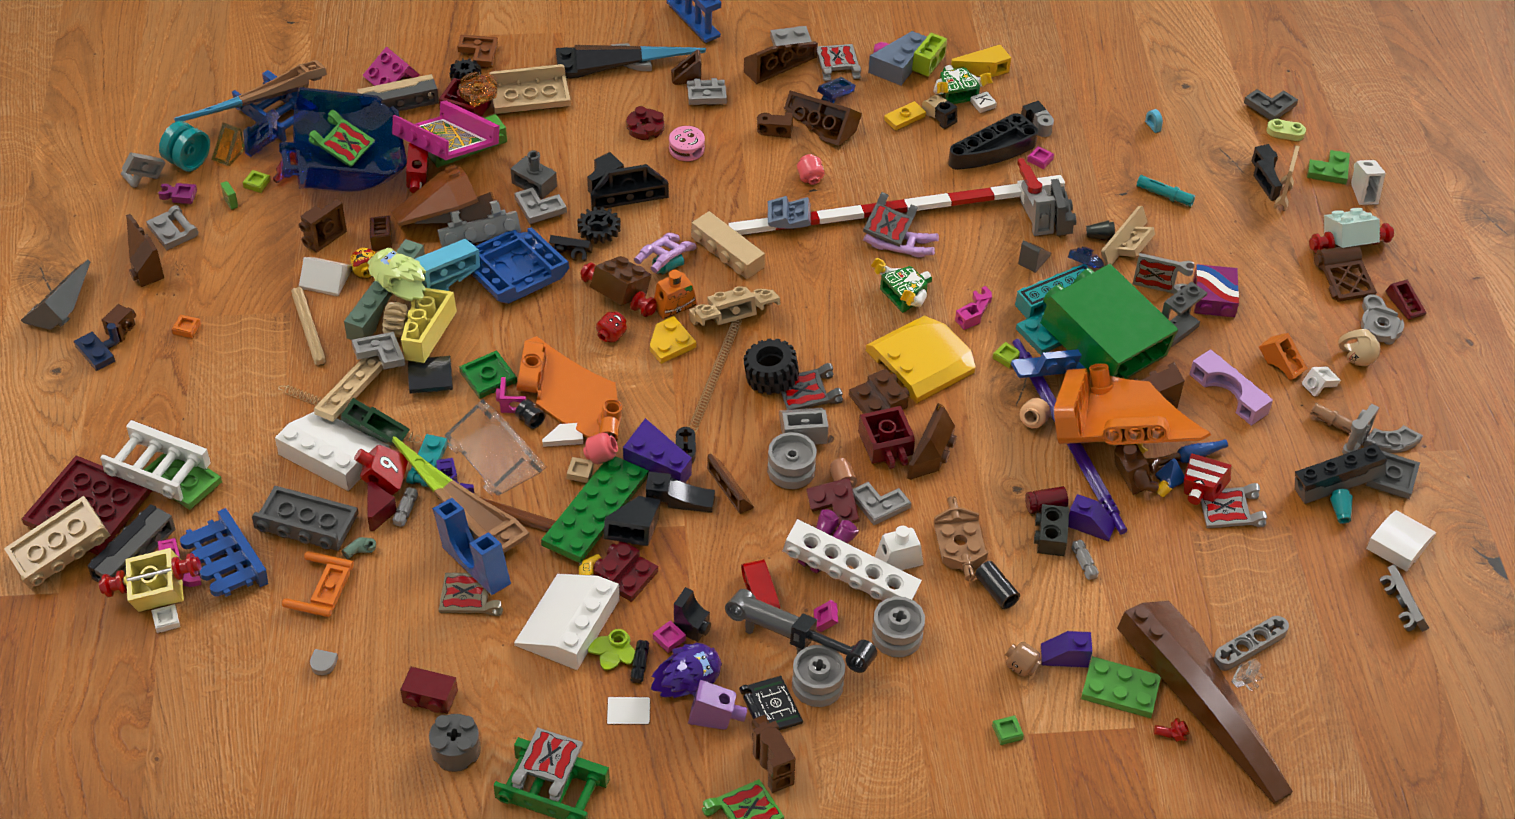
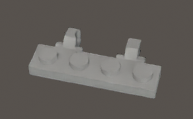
(481, 229)

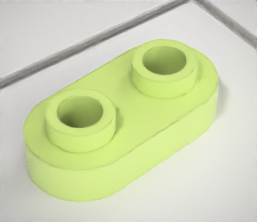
(1286, 129)

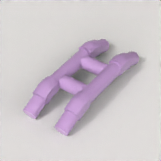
(909, 248)
(664, 256)

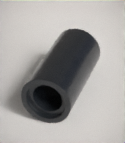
(997, 585)

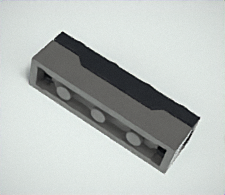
(1340, 473)
(135, 540)

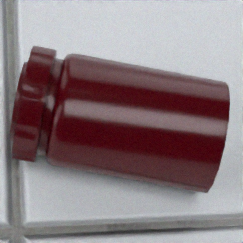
(1052, 496)

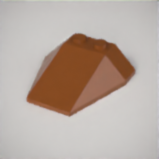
(442, 194)

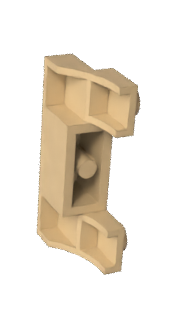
(732, 305)

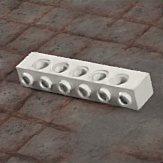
(847, 555)

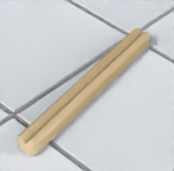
(308, 326)

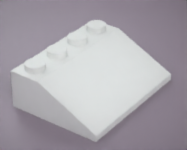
(325, 448)
(569, 618)

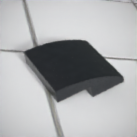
(431, 375)

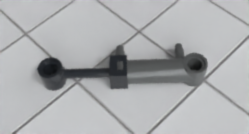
(798, 629)

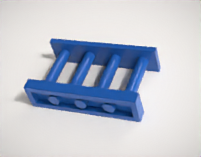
(693, 16)
(256, 111)

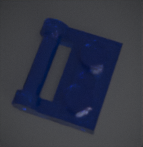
(261, 133)

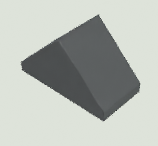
(1032, 256)

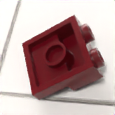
(626, 568)

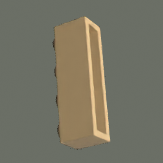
(728, 245)

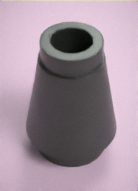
(1101, 230)

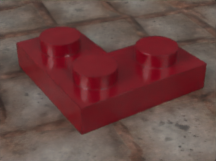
(836, 495)

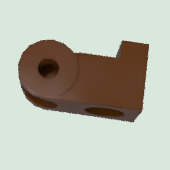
(775, 124)

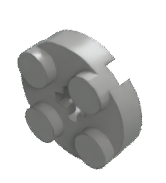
(1392, 324)

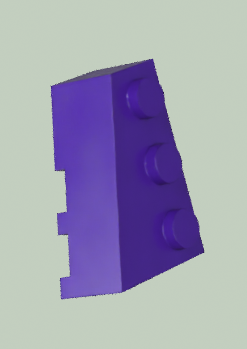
(657, 453)

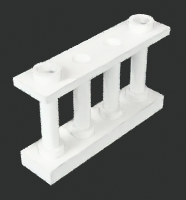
(156, 442)

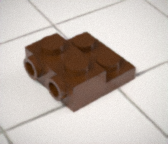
(323, 225)
(880, 393)

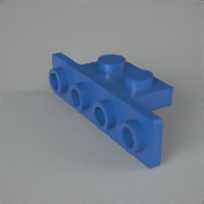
(1048, 364)

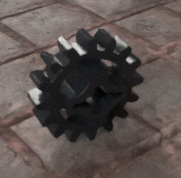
(600, 226)

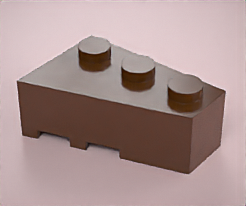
(1168, 383)

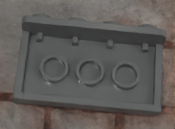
(305, 518)

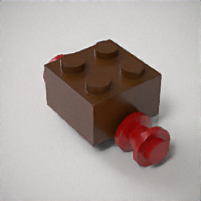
(621, 283)

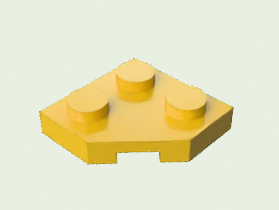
(670, 340)

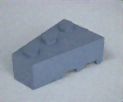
(896, 59)

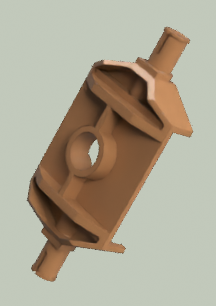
(960, 525)

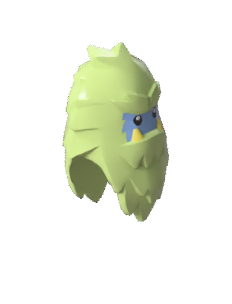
(398, 274)

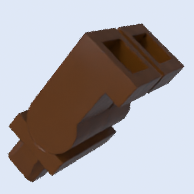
(773, 753)

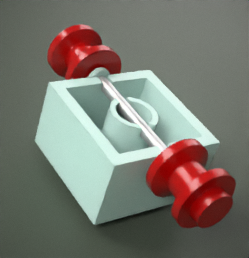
(1351, 229)

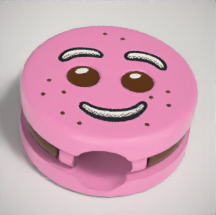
(686, 143)

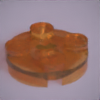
(486, 88)

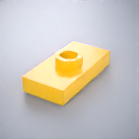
(905, 115)

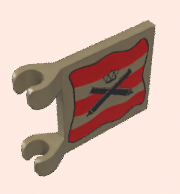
(465, 595)

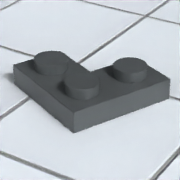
(1271, 107)

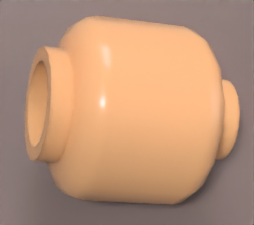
(1035, 413)

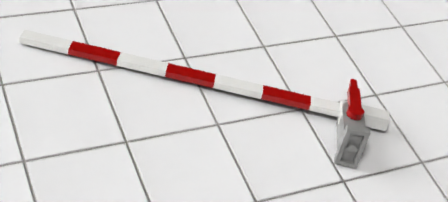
(1032, 191)

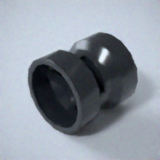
(527, 411)

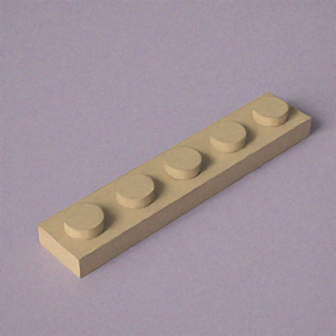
(349, 387)

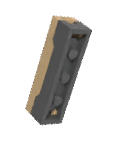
(406, 93)

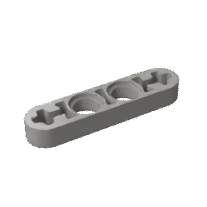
(1253, 645)

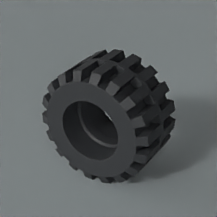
(771, 366)

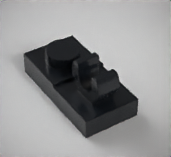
(562, 244)

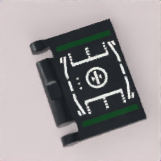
(773, 701)

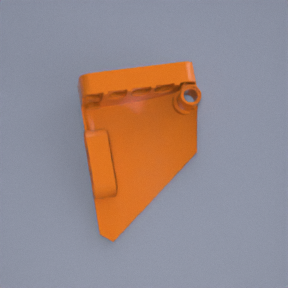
(1117, 411)

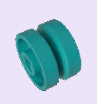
(184, 146)

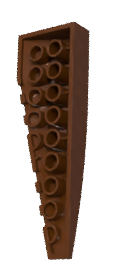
(1193, 675)

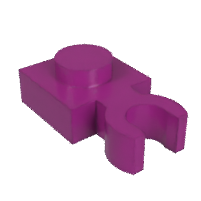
(179, 194)

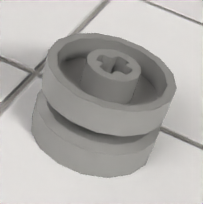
(791, 460)
(898, 626)
(818, 675)

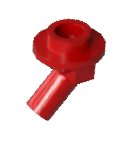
(1178, 730)

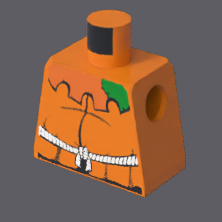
(674, 294)

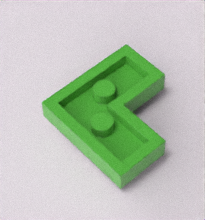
(1333, 171)

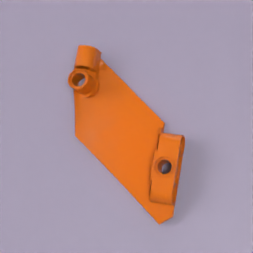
(569, 390)

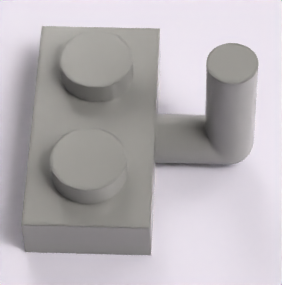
(140, 167)

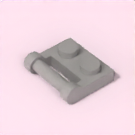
(167, 232)
(1361, 429)

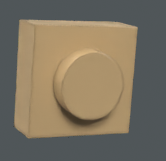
(580, 470)

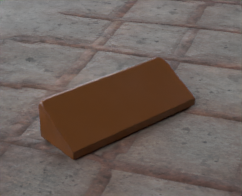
(728, 484)

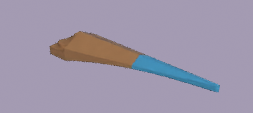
(281, 85)

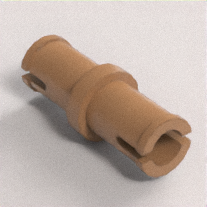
(1332, 417)

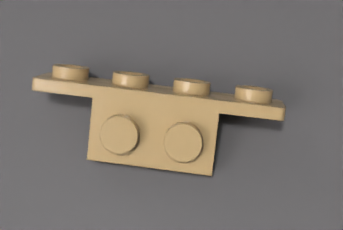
(1129, 238)

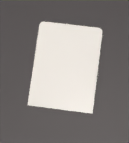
(628, 710)

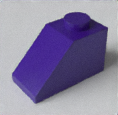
(1090, 518)
(1067, 650)

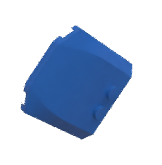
(518, 265)

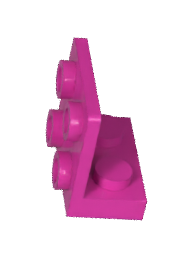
(388, 69)

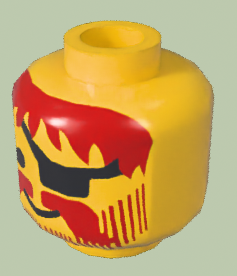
(359, 262)

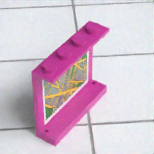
(451, 134)

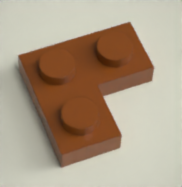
(482, 47)

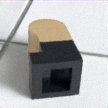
(941, 110)

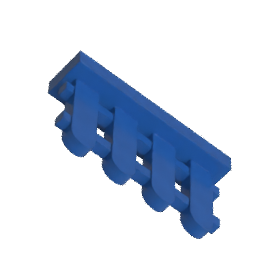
(234, 540)

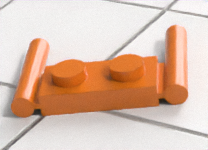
(328, 588)

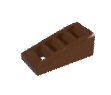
(380, 233)

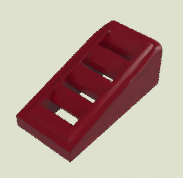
(1407, 291)

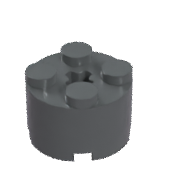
(454, 741)

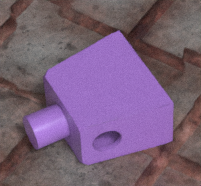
(715, 707)

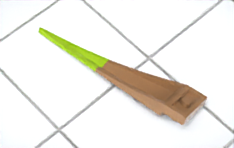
(480, 515)

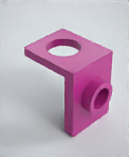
(506, 400)

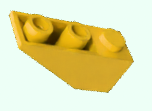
(989, 60)

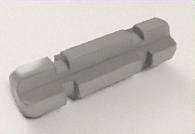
(405, 507)
(1085, 559)

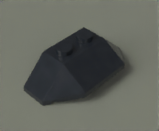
(628, 187)

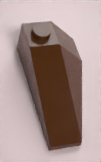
(470, 213)

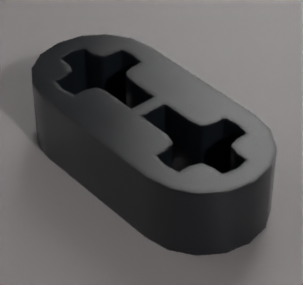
(690, 445)

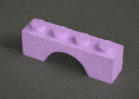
(1213, 371)

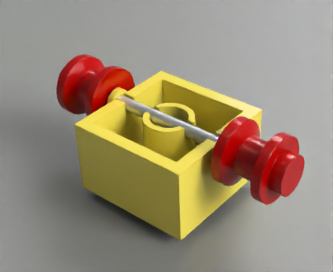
(152, 579)

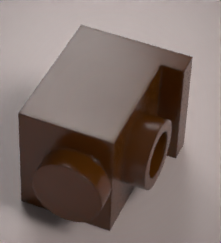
(122, 318)

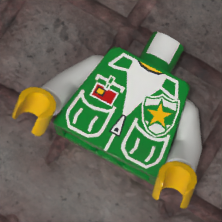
(959, 84)
(902, 285)

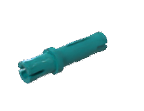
(1160, 188)

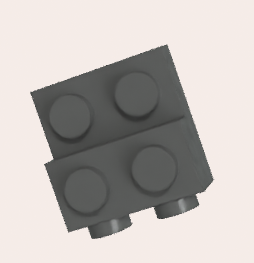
(1064, 218)

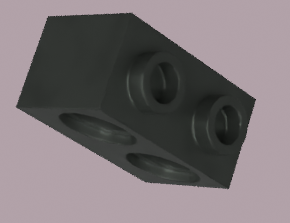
(1052, 530)

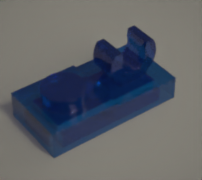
(835, 89)

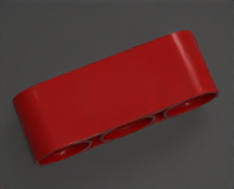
(759, 582)

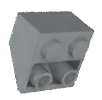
(809, 422)

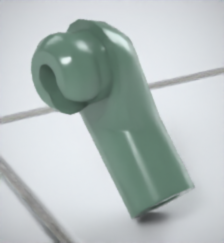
(359, 545)

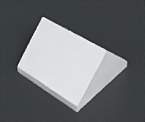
(324, 275)

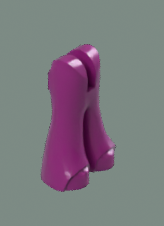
(828, 522)

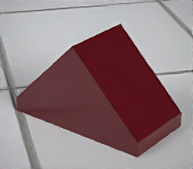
(379, 506)

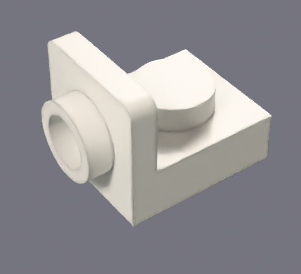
(1318, 379)

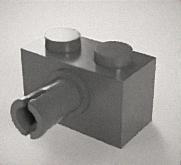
(531, 173)

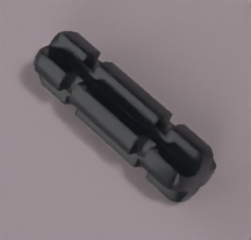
(639, 661)

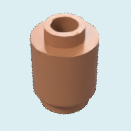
(842, 469)

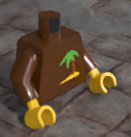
(1136, 471)

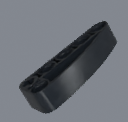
(994, 143)

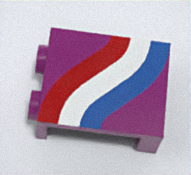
(1222, 290)

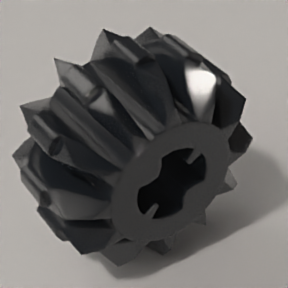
(463, 68)

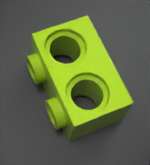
(929, 54)

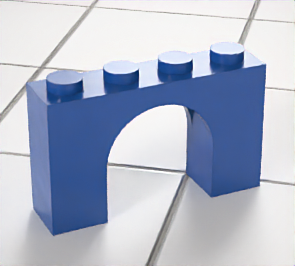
(479, 557)

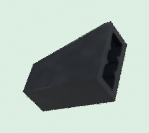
(633, 521)

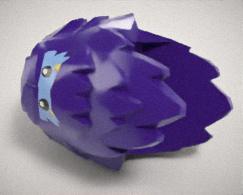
(684, 670)

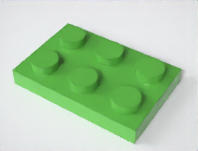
(194, 486)
(1121, 687)

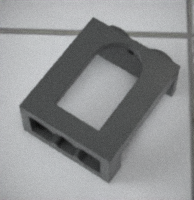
(1182, 303)

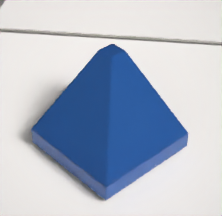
(1171, 473)

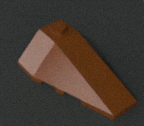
(777, 60)
(827, 120)
(142, 255)

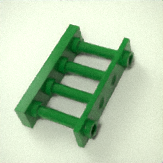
(583, 769)

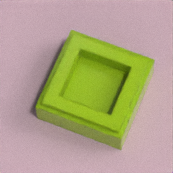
(256, 181)
(1006, 354)

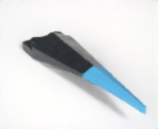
(589, 59)

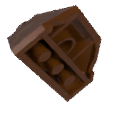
(933, 445)

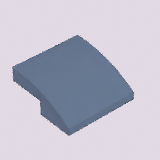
(789, 214)

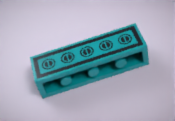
(1030, 298)

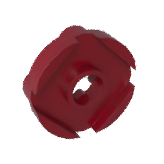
(643, 115)

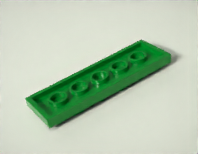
(584, 518)

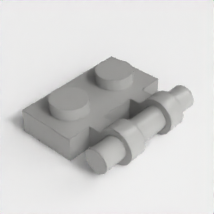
(706, 92)

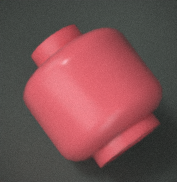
(810, 169)
(600, 448)

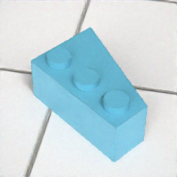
(449, 264)

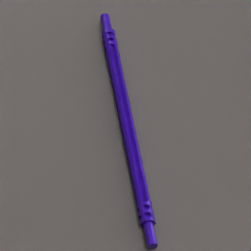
(1077, 449)

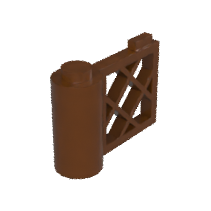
(1339, 260)

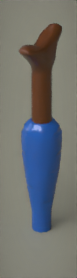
(1183, 453)

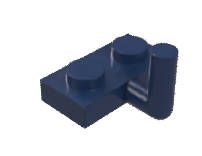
(96, 351)

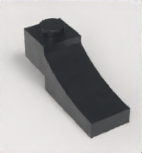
(1264, 160)
(679, 494)

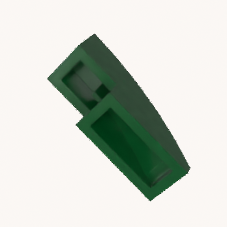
(373, 422)

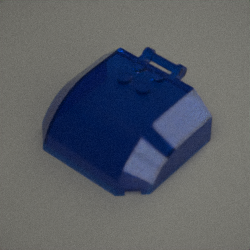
(323, 171)

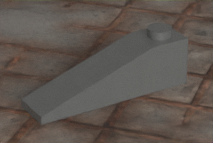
(59, 302)

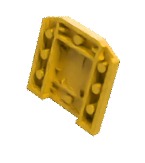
(924, 356)

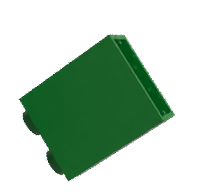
(1108, 322)

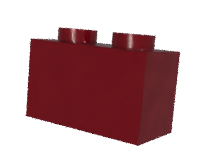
(429, 690)

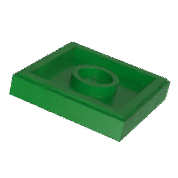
(486, 373)

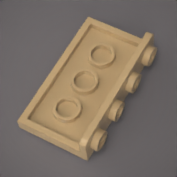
(531, 89)
(57, 542)

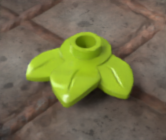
(610, 651)

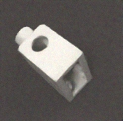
(1368, 176)
(900, 548)

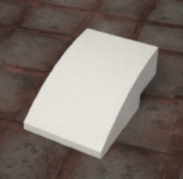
(1400, 540)

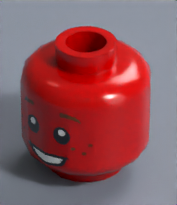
(611, 327)

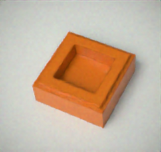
(186, 326)

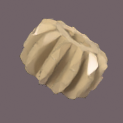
(395, 318)

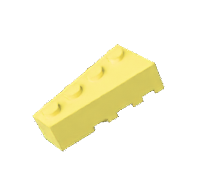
(427, 323)

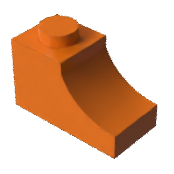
(1282, 353)

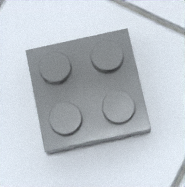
(790, 36)

